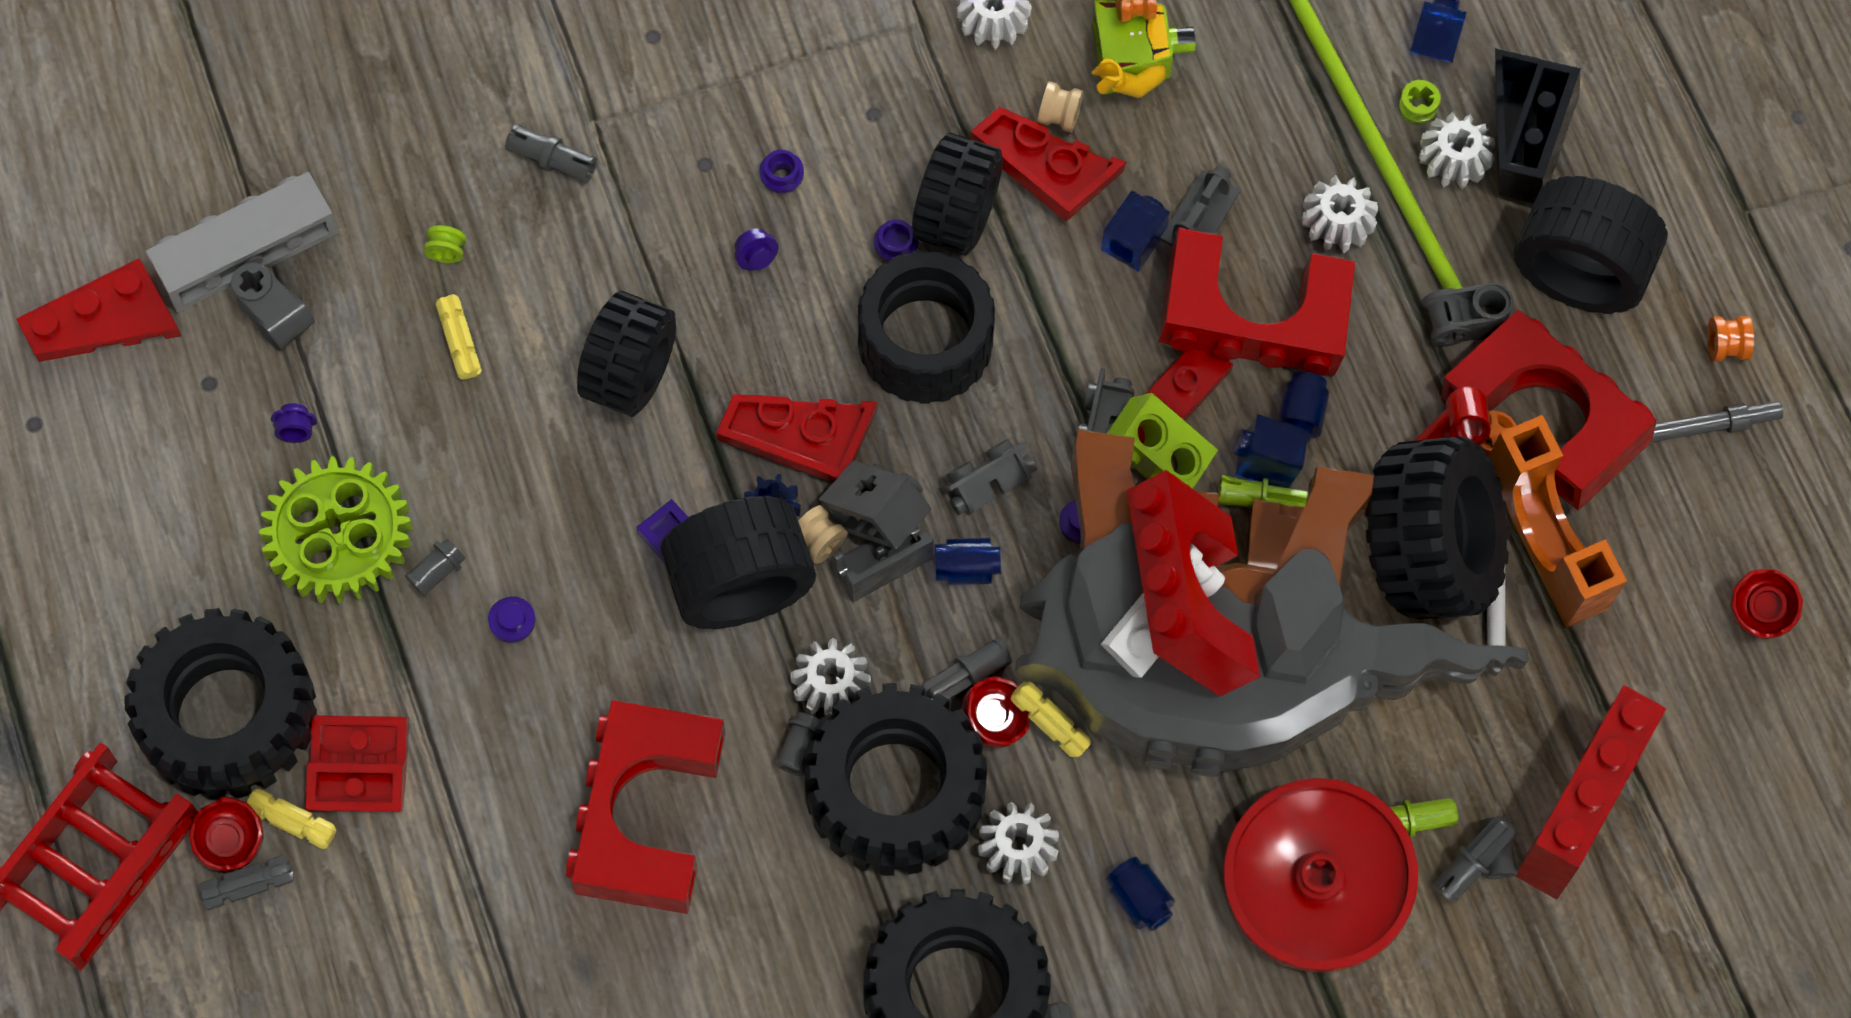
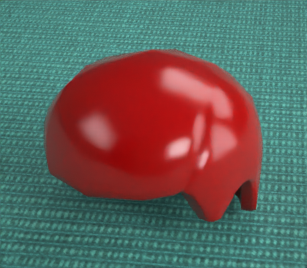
(1766, 603)
(994, 713)
(226, 834)

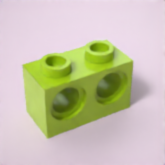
(1164, 436)

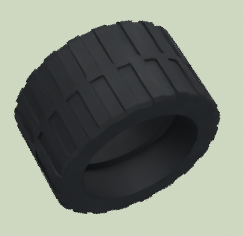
(1590, 244)
(925, 278)
(737, 562)

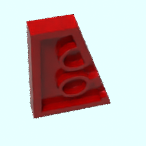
(1049, 168)
(99, 314)
(800, 434)

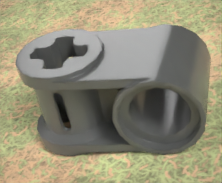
(273, 308)
(1458, 314)

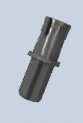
(968, 670)
(1475, 858)

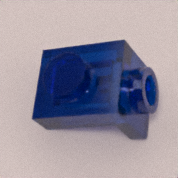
(1439, 29)

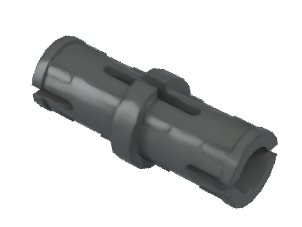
(551, 153)

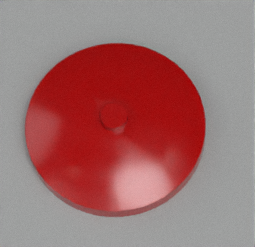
(1320, 875)

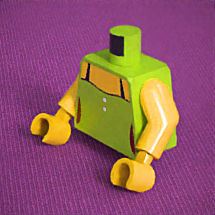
(1135, 53)

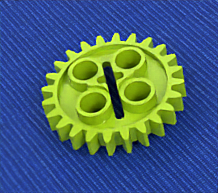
(347, 566)

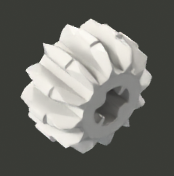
(994, 19)
(1440, 155)
(1339, 214)
(813, 671)
(1002, 834)

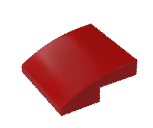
(357, 763)

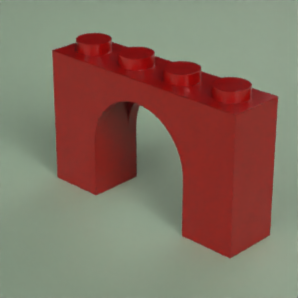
(1201, 320)
(1527, 356)
(1180, 616)
(633, 743)
(1591, 792)

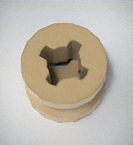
(1060, 107)
(821, 534)

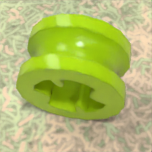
(1422, 113)
(444, 244)

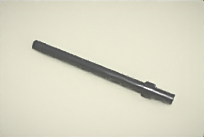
(1733, 418)

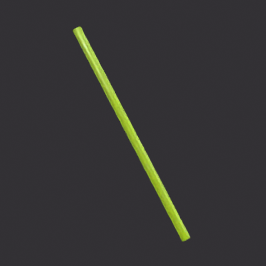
(1376, 145)

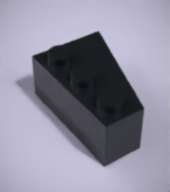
(1532, 120)

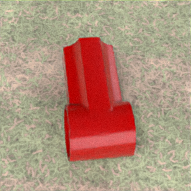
(1464, 416)

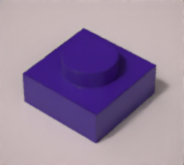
(659, 524)

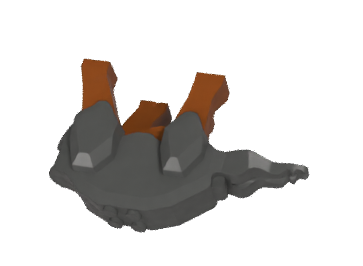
(1287, 596)

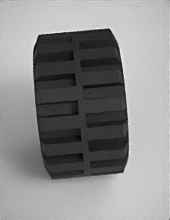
(957, 193)
(626, 353)

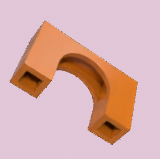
(1576, 577)

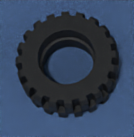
(1437, 528)
(190, 655)
(895, 719)
(956, 924)

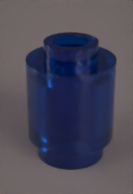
(1305, 403)
(967, 561)
(1141, 894)

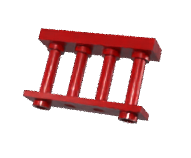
(138, 859)

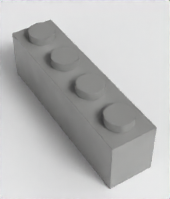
(257, 230)

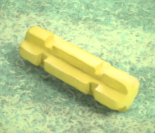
(458, 337)
(1050, 719)
(292, 819)

